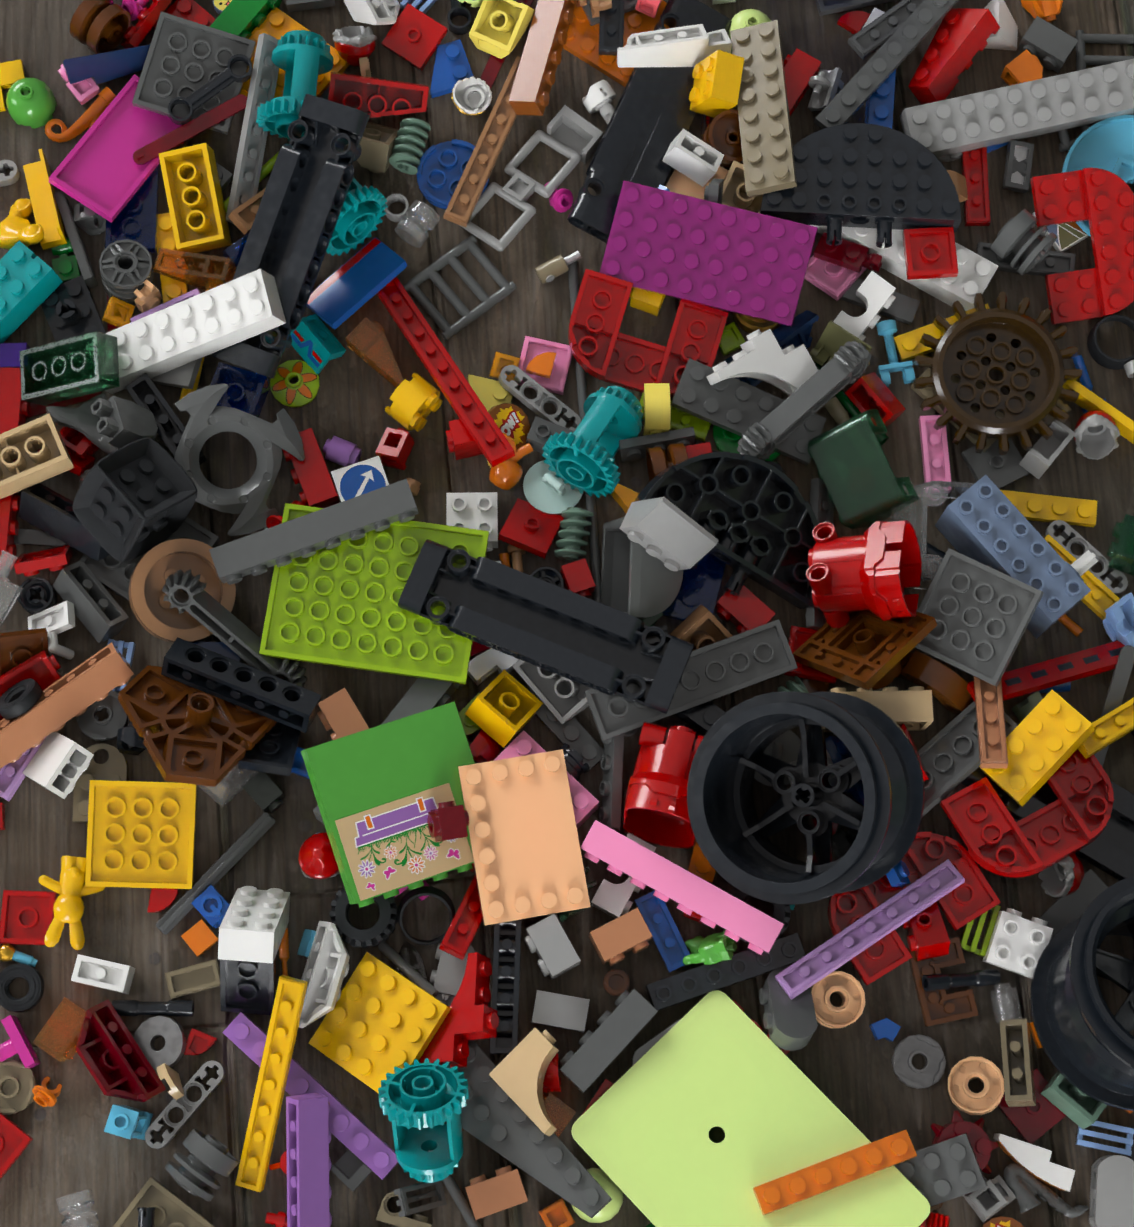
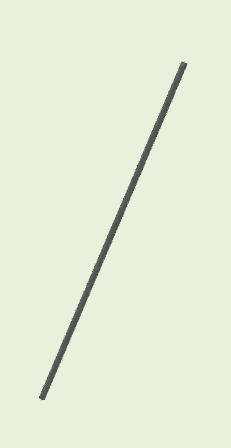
(590, 501)

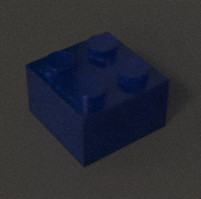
(245, 389)

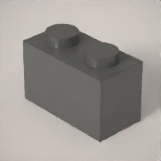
(1048, 44)

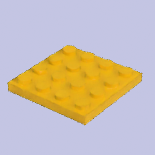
(141, 834)
(378, 1023)

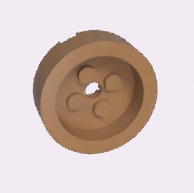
(150, 577)

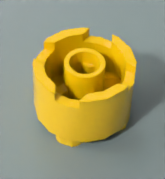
(414, 402)

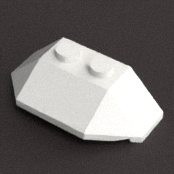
(373, 11)
(324, 972)

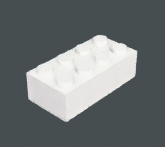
(254, 925)

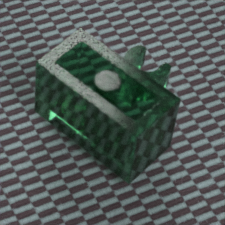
(1122, 549)

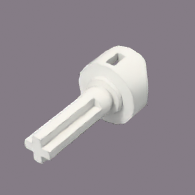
(600, 100)

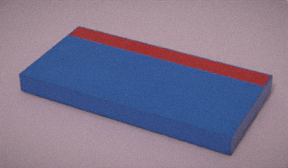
(355, 283)

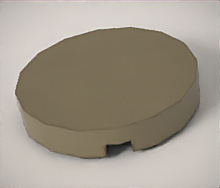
(15, 1087)

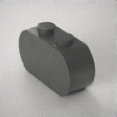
(787, 1020)

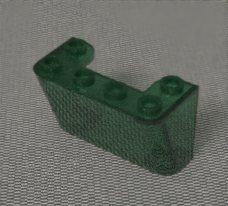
(859, 472)

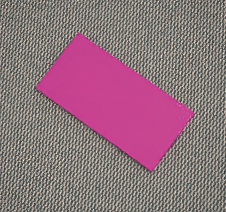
(102, 165)

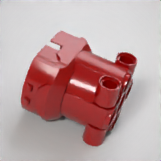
(865, 571)
(658, 789)

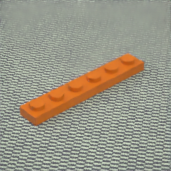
(834, 1172)

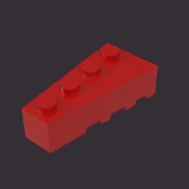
(951, 51)
(377, 95)

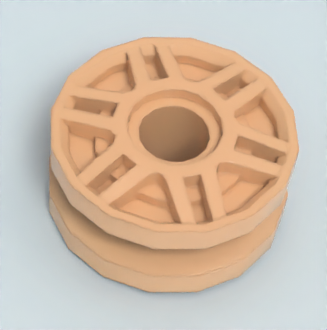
(852, 1000)
(987, 1073)

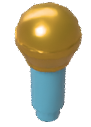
(9, 953)

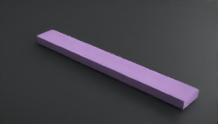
(869, 929)

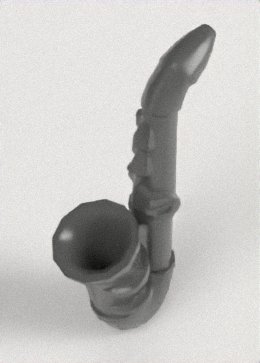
(1026, 1186)

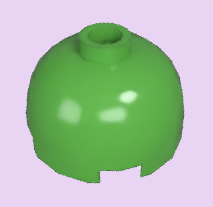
(30, 102)

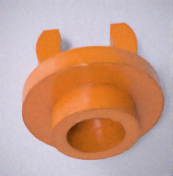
(45, 1096)

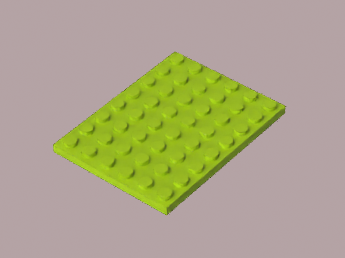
(346, 600)

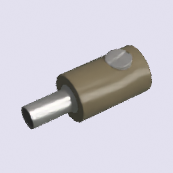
(555, 267)

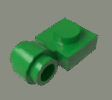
(66, 266)

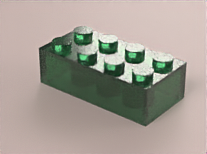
(69, 368)

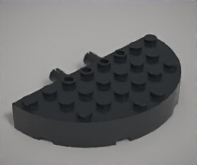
(866, 180)
(754, 515)

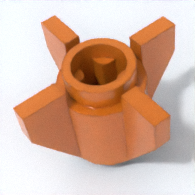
(1043, 8)

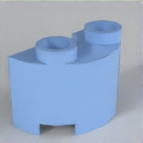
(1120, 620)

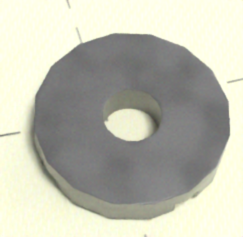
(174, 1040)
(933, 1056)

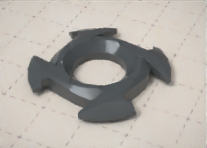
(266, 438)

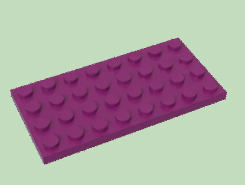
(708, 253)

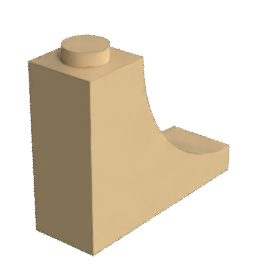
(523, 1075)

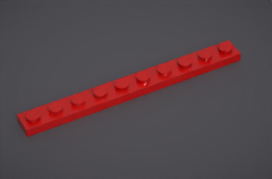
(446, 373)

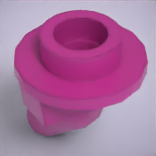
(134, 7)
(561, 199)

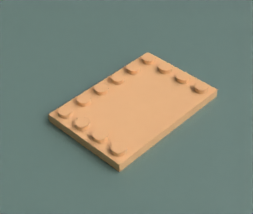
(524, 837)

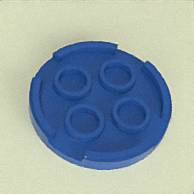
(442, 169)

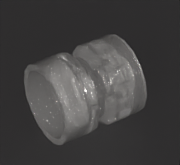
(418, 221)
(77, 1209)

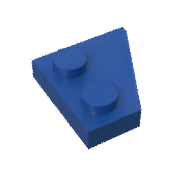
(449, 67)

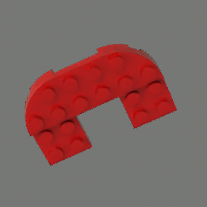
(1109, 208)
(630, 360)
(1043, 836)
(959, 906)

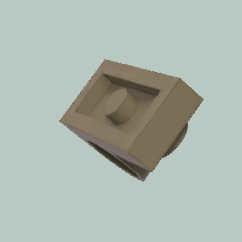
(390, 1217)

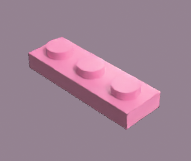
(934, 450)

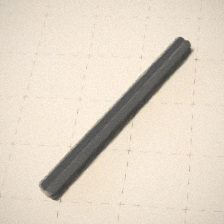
(216, 872)

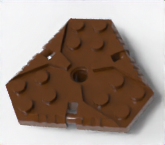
(189, 731)

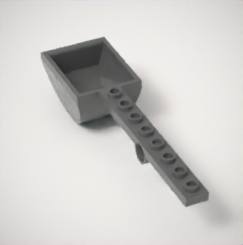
(642, 588)

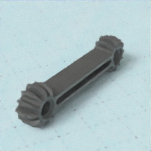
(841, 370)
(226, 626)

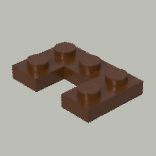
(935, 1004)

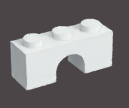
(875, 294)
(614, 898)

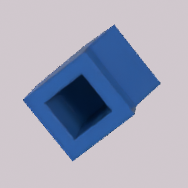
(884, 1029)

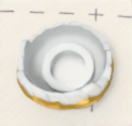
(471, 96)

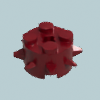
(979, 1139)

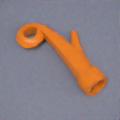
(86, 119)

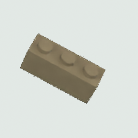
(1017, 1063)

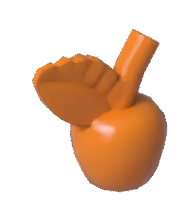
(509, 472)

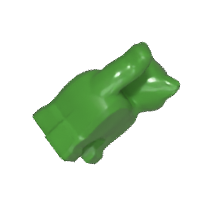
(710, 949)

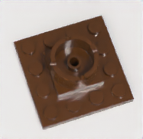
(865, 649)

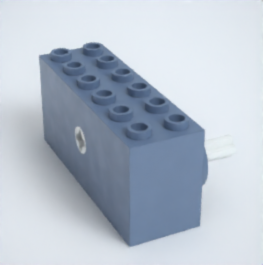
(996, 534)

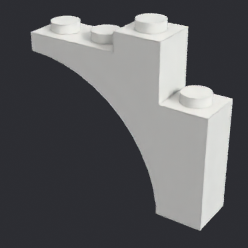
(766, 361)

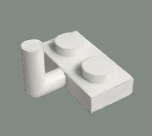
(55, 620)

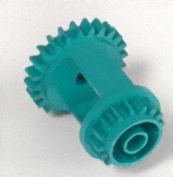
(303, 58)
(357, 218)
(587, 454)
(418, 1105)

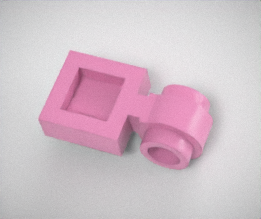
(82, 90)

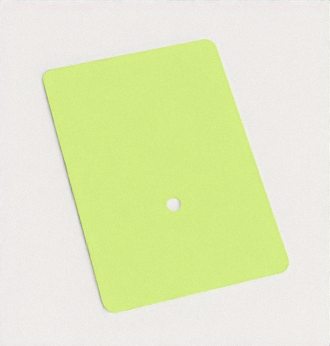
(729, 1075)

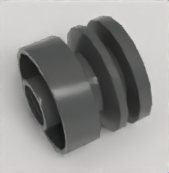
(1021, 240)
(125, 268)
(204, 1161)

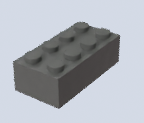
(608, 1040)

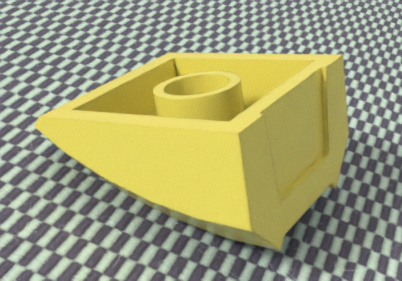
(500, 26)

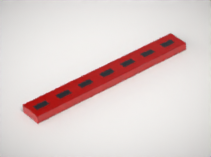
(1057, 670)

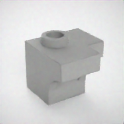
(990, 1199)

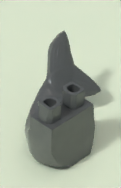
(109, 422)

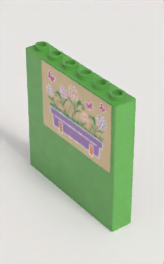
(378, 798)

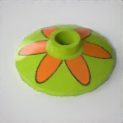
(299, 393)

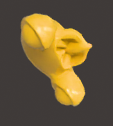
(17, 226)

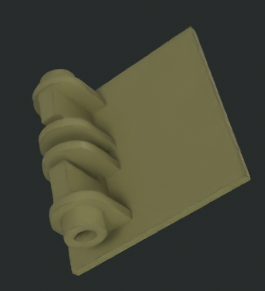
(830, 342)

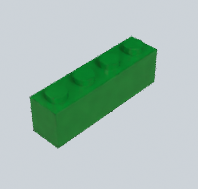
(244, 16)

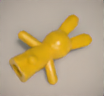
(69, 904)

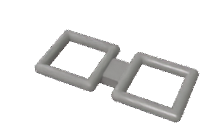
(521, 187)

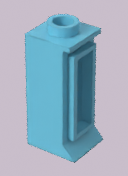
(124, 1119)

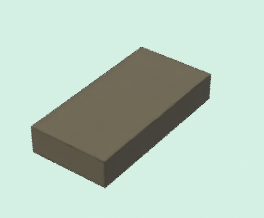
(193, 979)

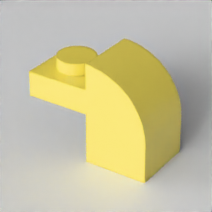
(656, 408)

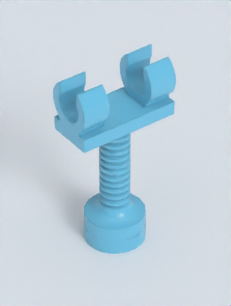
(887, 329)

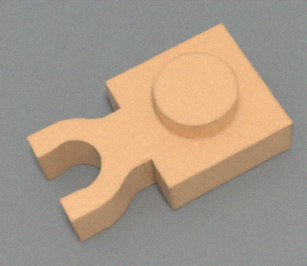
(147, 297)

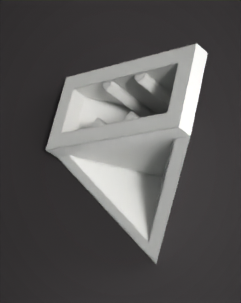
(1007, 34)

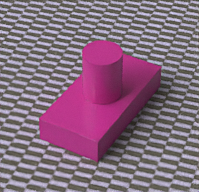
(17, 1043)

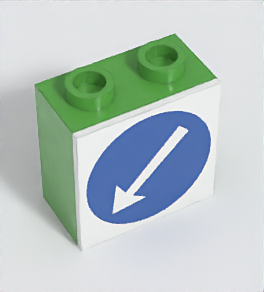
(359, 478)

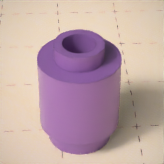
(341, 451)

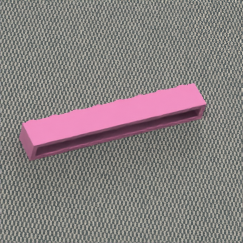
(682, 887)

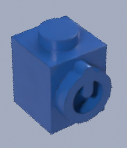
(212, 906)

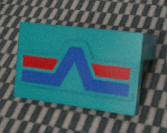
(315, 343)

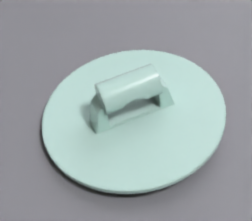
(547, 491)

